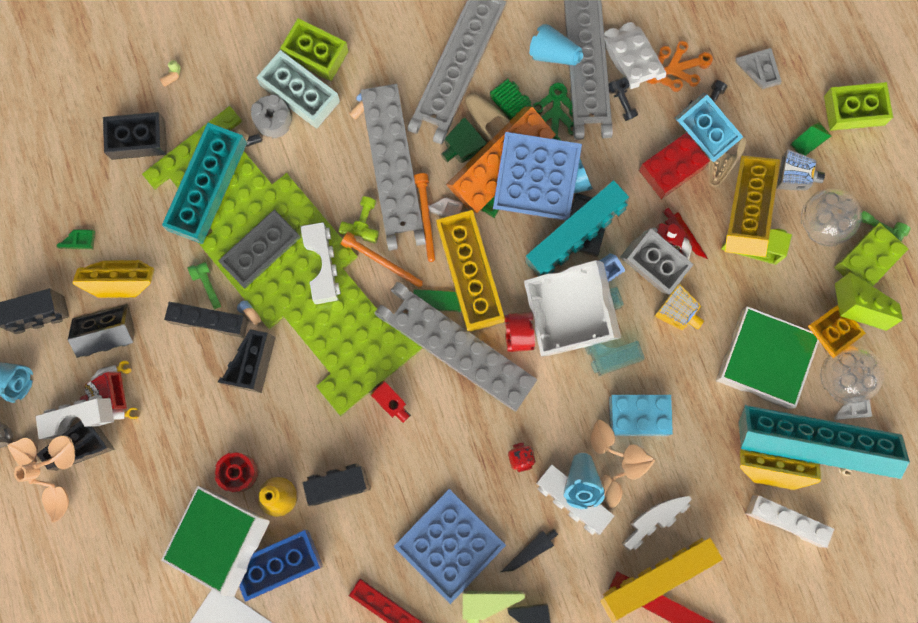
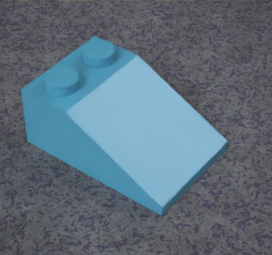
(708, 127)

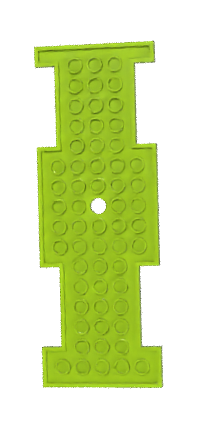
(341, 333)

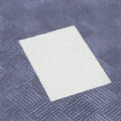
(226, 609)

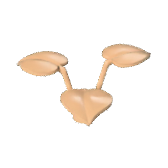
(62, 452)
(635, 462)

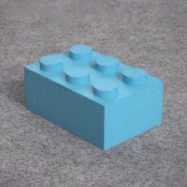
(641, 415)

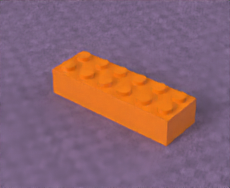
(478, 178)

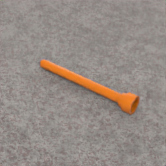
(421, 181)
(350, 241)

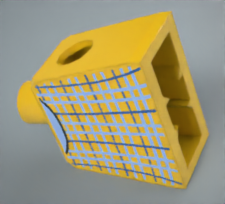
(680, 310)

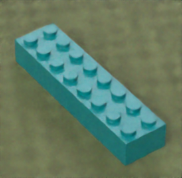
(823, 442)

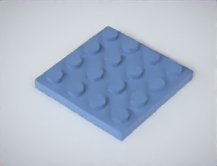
(537, 176)
(449, 546)

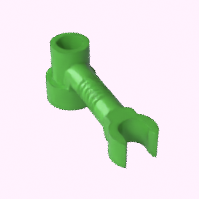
(899, 230)
(200, 272)

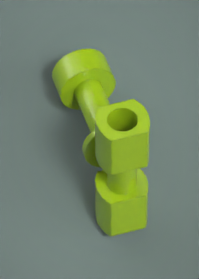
(360, 227)

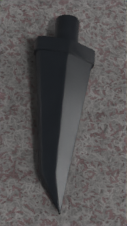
(537, 546)

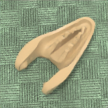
(482, 113)
(723, 165)

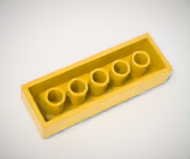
(753, 206)
(470, 271)
(660, 580)

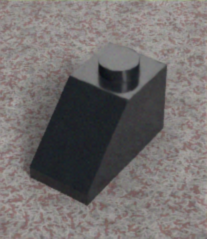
(530, 614)

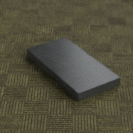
(259, 249)

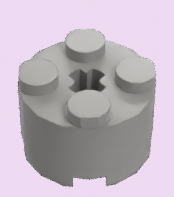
(268, 107)

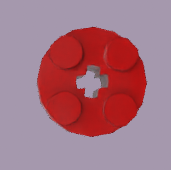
(519, 332)
(225, 470)

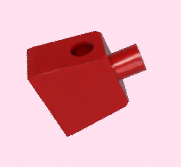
(383, 395)

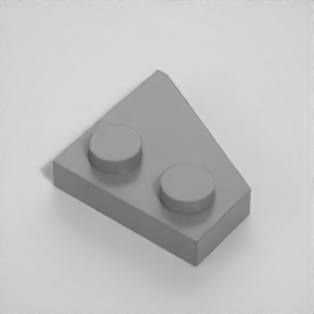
(761, 68)

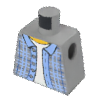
(798, 172)

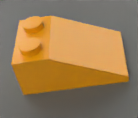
(836, 332)

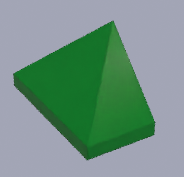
(810, 139)

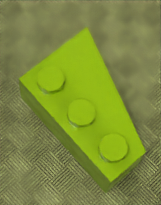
(866, 304)

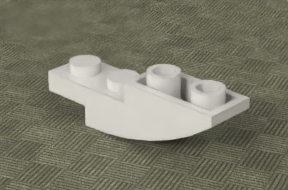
(660, 514)

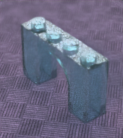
(612, 359)

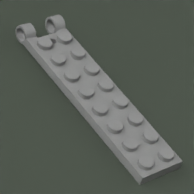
(457, 66)
(590, 76)
(392, 163)
(458, 348)

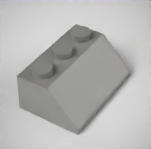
(657, 261)

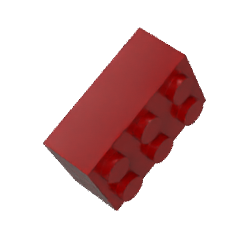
(674, 165)

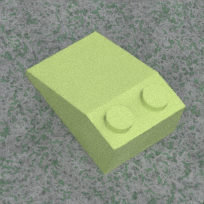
(483, 604)

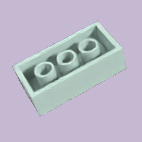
(298, 89)

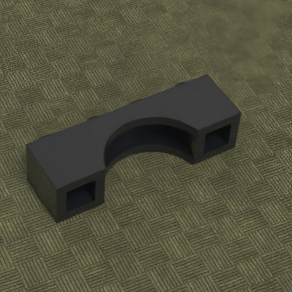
(205, 318)

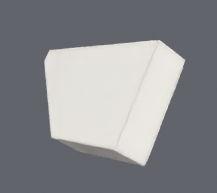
(446, 207)
(852, 411)

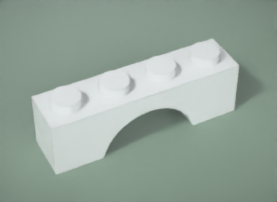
(323, 286)
(92, 413)
(554, 483)
(789, 520)

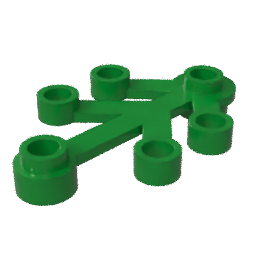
(556, 112)

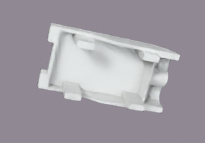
(633, 54)

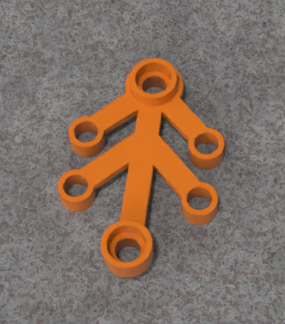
(675, 68)

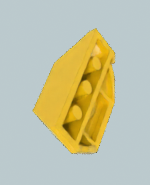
(114, 278)
(779, 470)

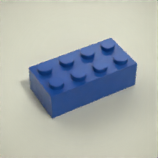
(280, 565)

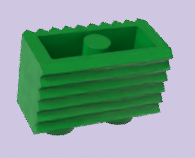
(509, 98)

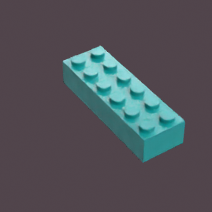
(204, 183)
(577, 229)

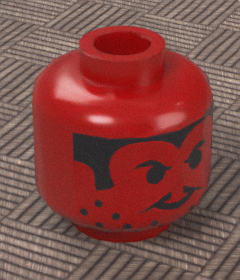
(521, 457)

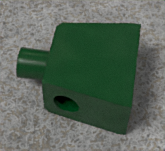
(462, 142)

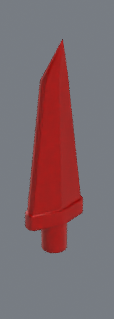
(678, 220)

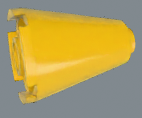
(283, 497)

